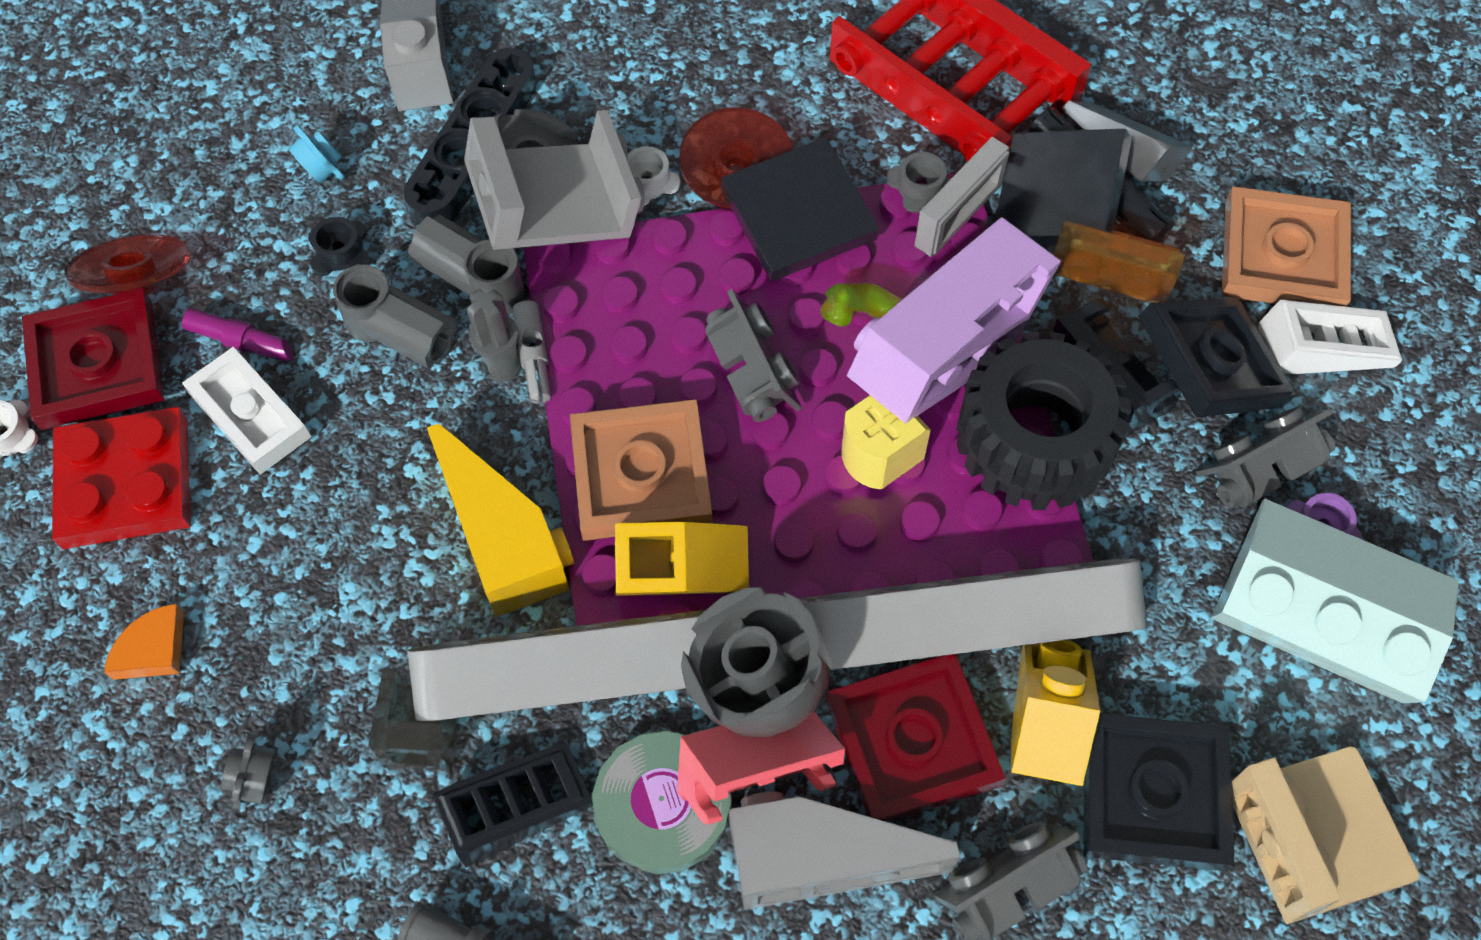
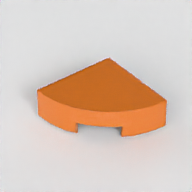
(148, 645)

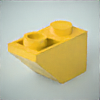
(680, 558)
(1054, 712)

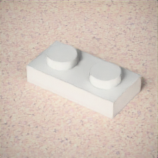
(247, 410)

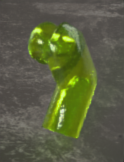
(859, 297)

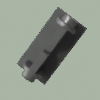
(768, 375)
(1246, 464)
(986, 888)

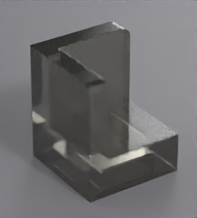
(400, 738)

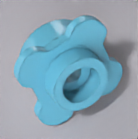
(316, 155)

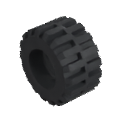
(1051, 377)

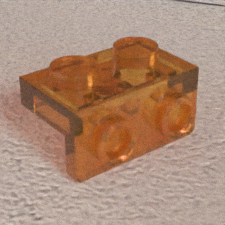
(1118, 262)

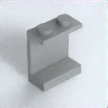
(554, 190)

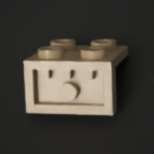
(1320, 833)

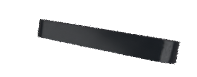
(482, 93)

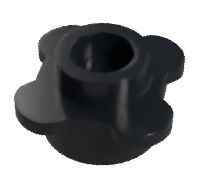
(337, 233)

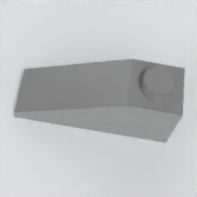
(415, 53)
(815, 850)

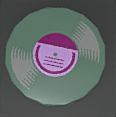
(643, 813)

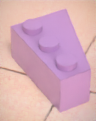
(951, 319)

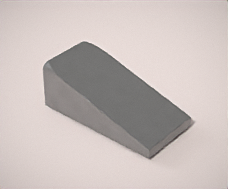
(1151, 153)

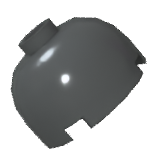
(757, 663)

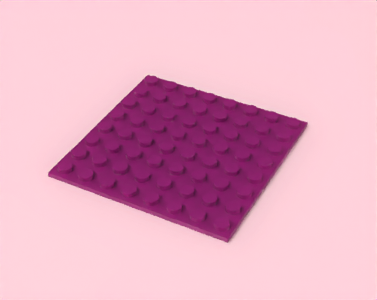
(630, 332)

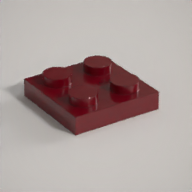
(92, 359)
(914, 739)

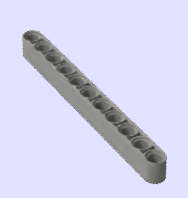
(858, 629)

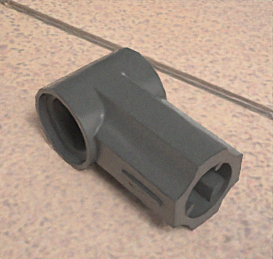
(467, 260)
(393, 316)

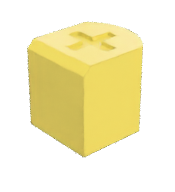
(880, 445)

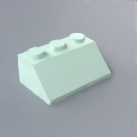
(1340, 603)

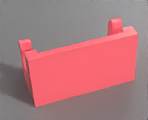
(724, 762)

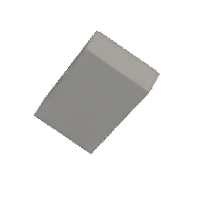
(961, 197)

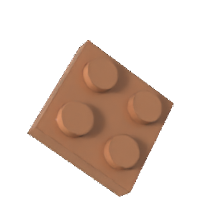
(1286, 248)
(639, 467)

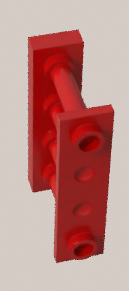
(989, 29)

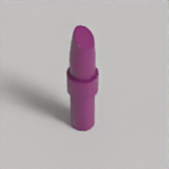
(236, 334)

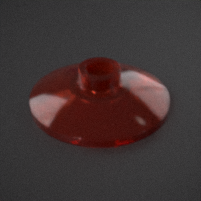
(725, 140)
(127, 264)

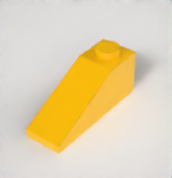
(504, 530)

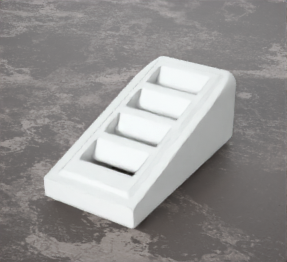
(1289, 338)

